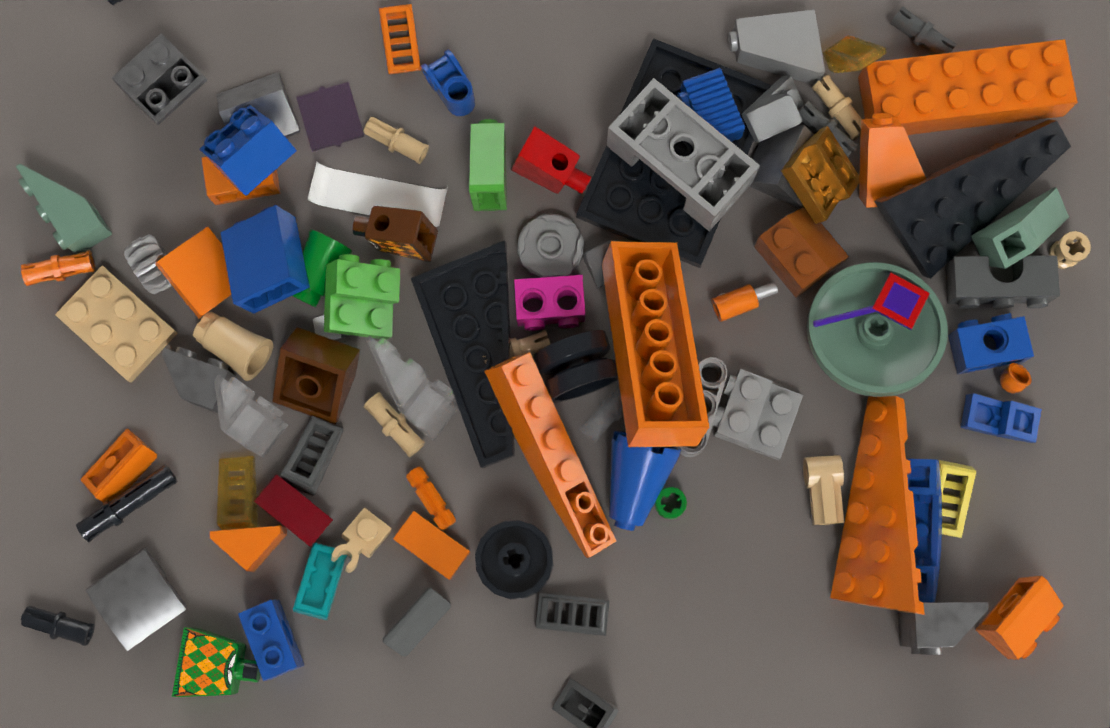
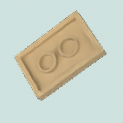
(116, 324)

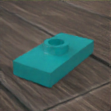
(319, 582)

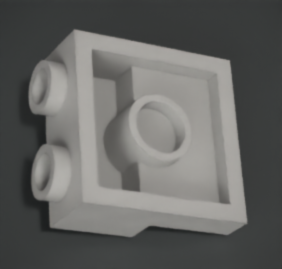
(757, 414)

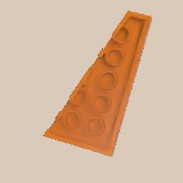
(880, 522)

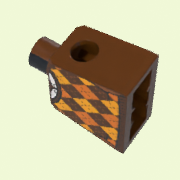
(398, 232)

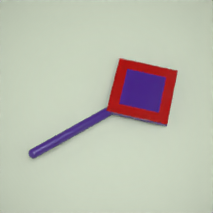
(897, 301)

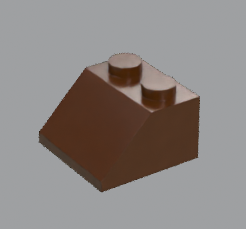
(315, 375)

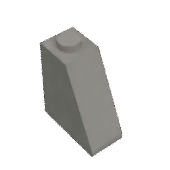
(780, 45)

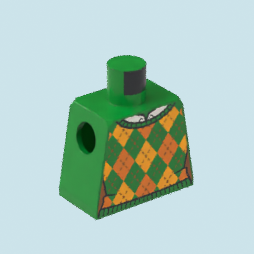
(211, 665)

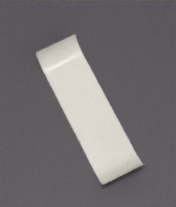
(361, 192)

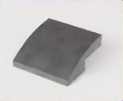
(136, 599)

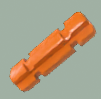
(431, 498)

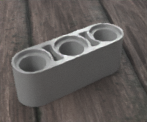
(712, 397)

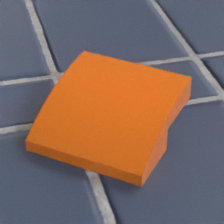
(198, 272)

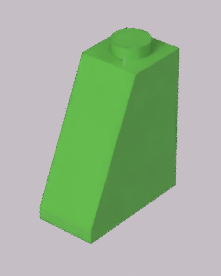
(488, 166)

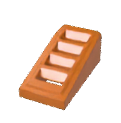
(395, 13)

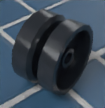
(577, 365)
(494, 554)

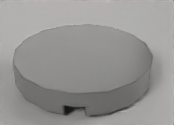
(550, 246)

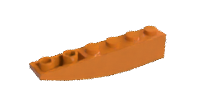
(550, 451)

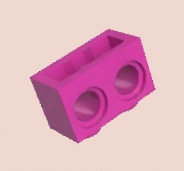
(549, 292)

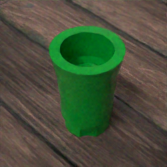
(317, 254)

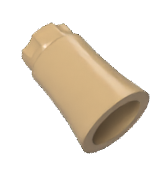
(234, 345)

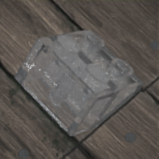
(245, 420)

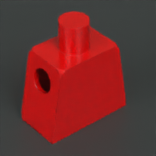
(539, 157)

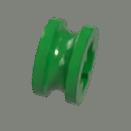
(675, 513)

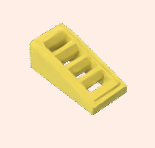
(965, 487)

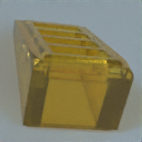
(852, 54)
(249, 507)

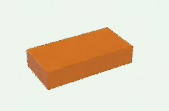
(431, 545)

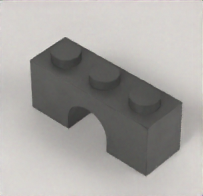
(972, 284)

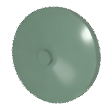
(871, 350)

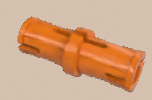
(57, 268)

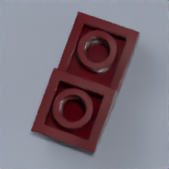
(293, 510)

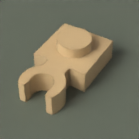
(363, 537)

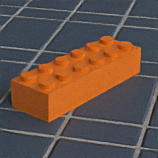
(971, 87)
(654, 345)

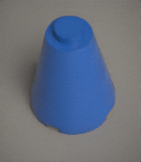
(637, 479)

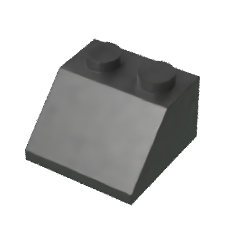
(940, 626)

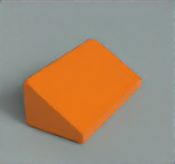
(119, 467)

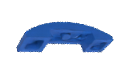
(927, 494)

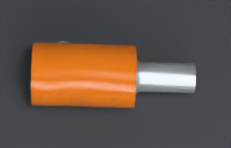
(740, 300)

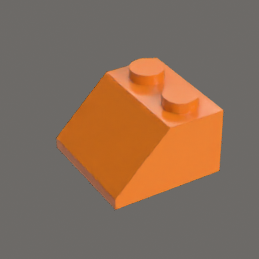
(1021, 617)

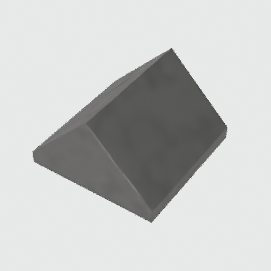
(264, 95)
(772, 156)

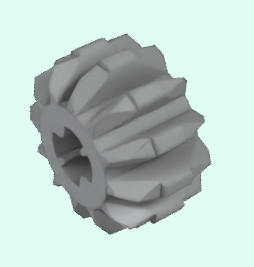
(142, 257)

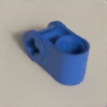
(448, 79)

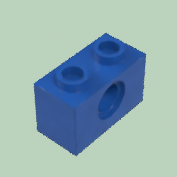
(1011, 341)
(271, 639)

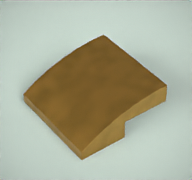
(821, 174)

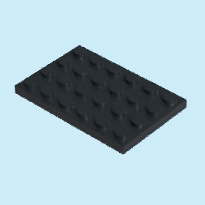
(637, 199)

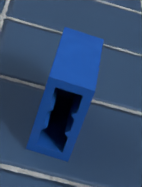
(264, 259)

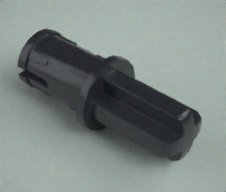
(57, 625)

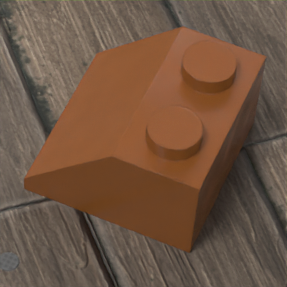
(800, 251)

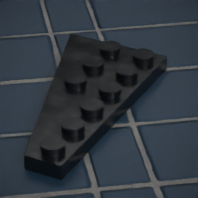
(469, 320)

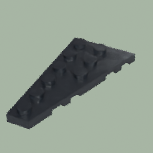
(952, 204)

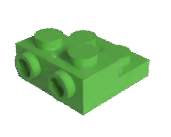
(360, 297)

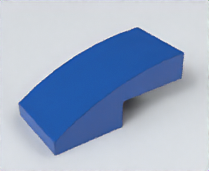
(1001, 418)

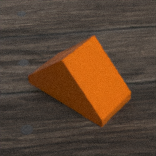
(249, 545)

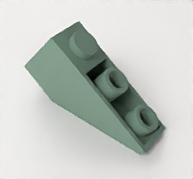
(73, 216)
(1021, 230)

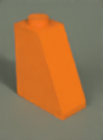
(885, 159)

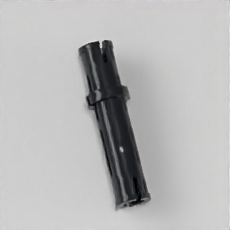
(116, 510)

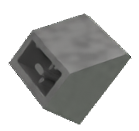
(159, 79)

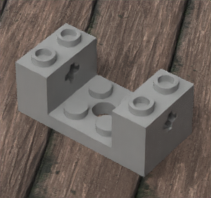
(708, 177)

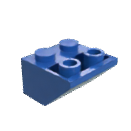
(247, 149)

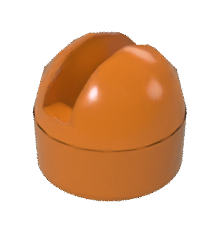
(1015, 378)

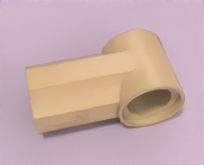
(824, 480)

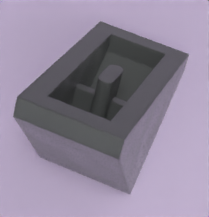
(584, 707)

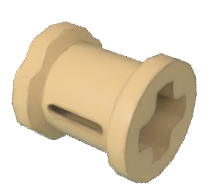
(1078, 251)

